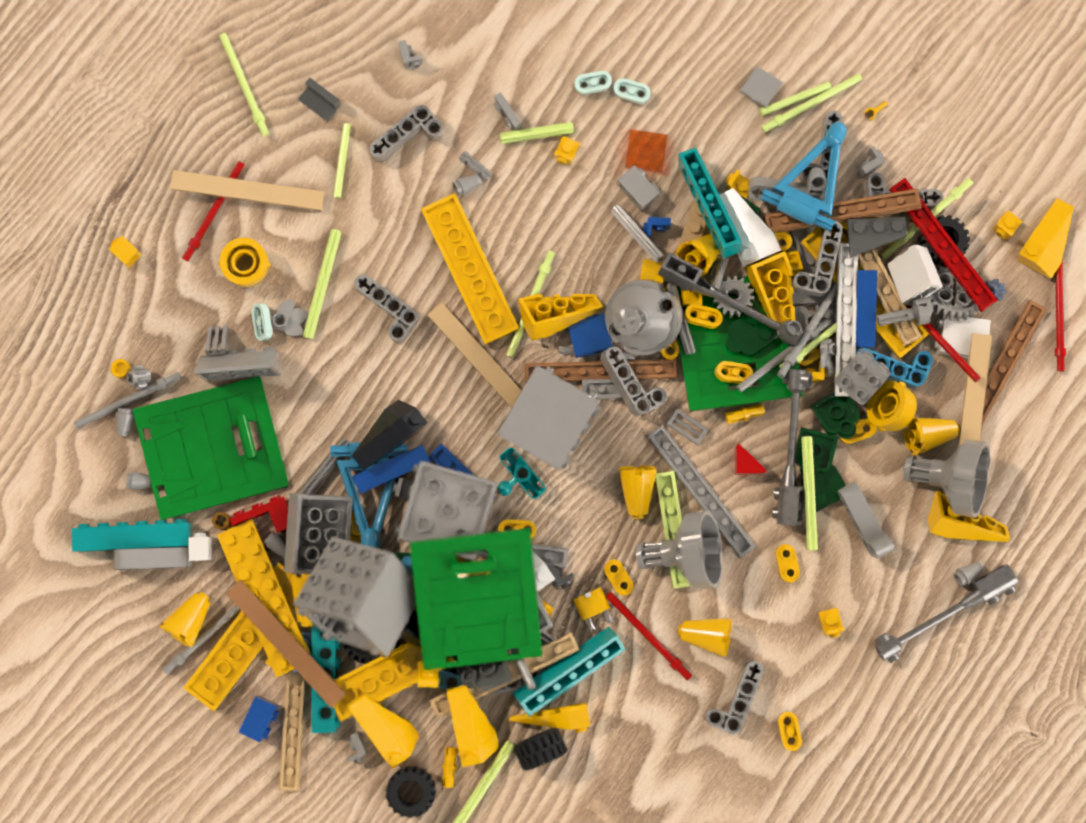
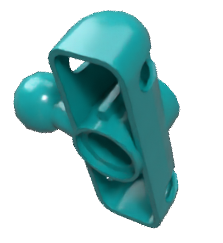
(530, 482)

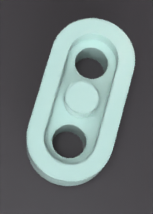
(592, 81)
(632, 90)
(261, 322)

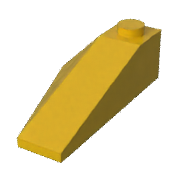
(1047, 243)
(773, 286)
(552, 314)
(949, 525)
(563, 717)
(473, 731)
(388, 732)

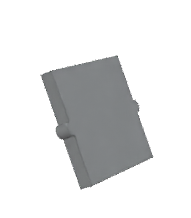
(761, 87)

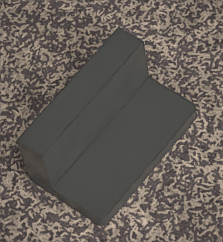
(319, 100)

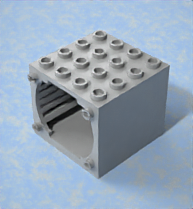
(549, 417)
(446, 505)
(358, 596)

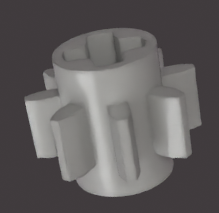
(138, 377)

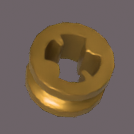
(216, 518)

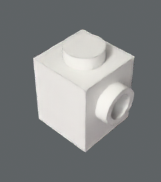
(200, 547)

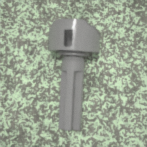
(918, 312)

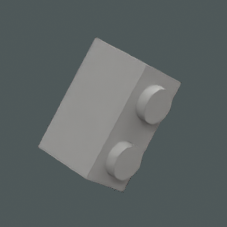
(638, 187)

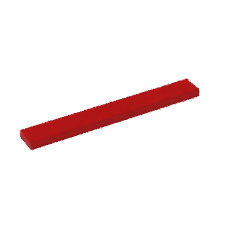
(948, 252)

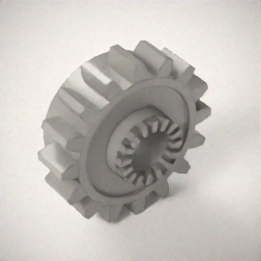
(738, 288)

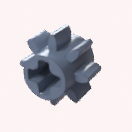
(996, 288)

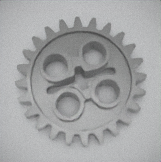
(959, 309)

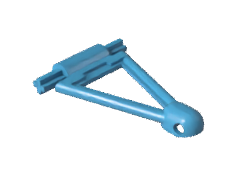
(799, 204)
(369, 536)

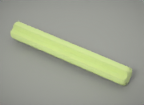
(537, 132)

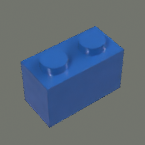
(259, 719)

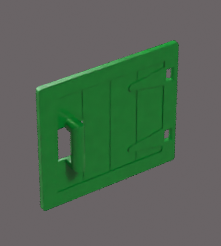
(701, 384)
(197, 452)
(476, 613)

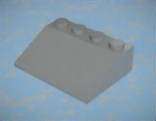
(239, 365)
(310, 527)

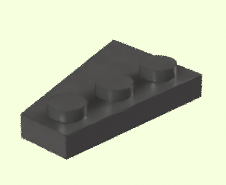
(874, 232)

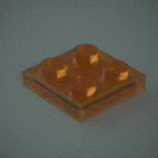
(646, 150)

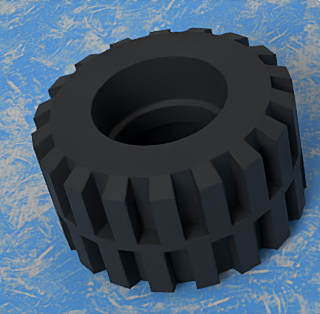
(956, 232)
(540, 749)
(410, 809)

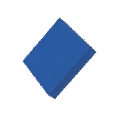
(590, 336)

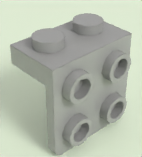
(862, 376)

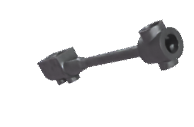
(690, 279)
(789, 494)
(985, 590)

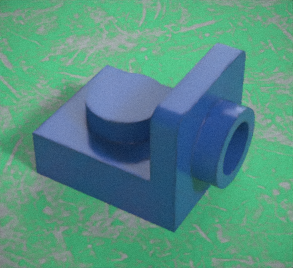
(656, 223)

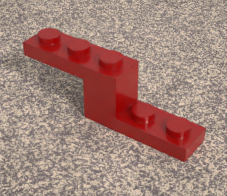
(276, 508)

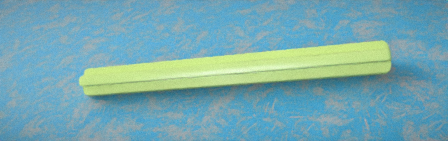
(322, 283)
(809, 493)
(485, 782)

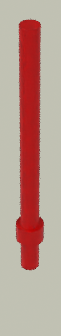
(194, 243)
(951, 351)
(1060, 351)
(675, 663)

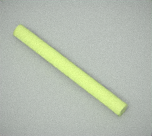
(795, 98)
(341, 160)

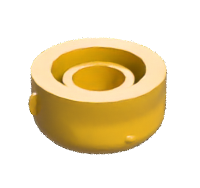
(237, 249)
(892, 406)

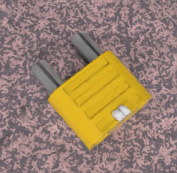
(591, 605)

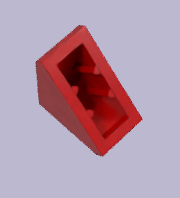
(745, 463)

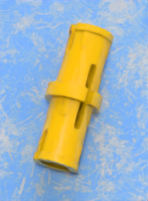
(744, 413)
(449, 767)

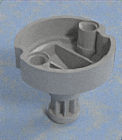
(642, 318)
(961, 476)
(693, 550)

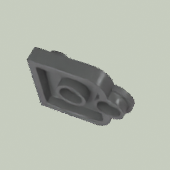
(486, 675)

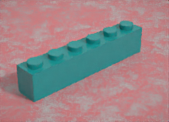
(131, 536)
(569, 671)

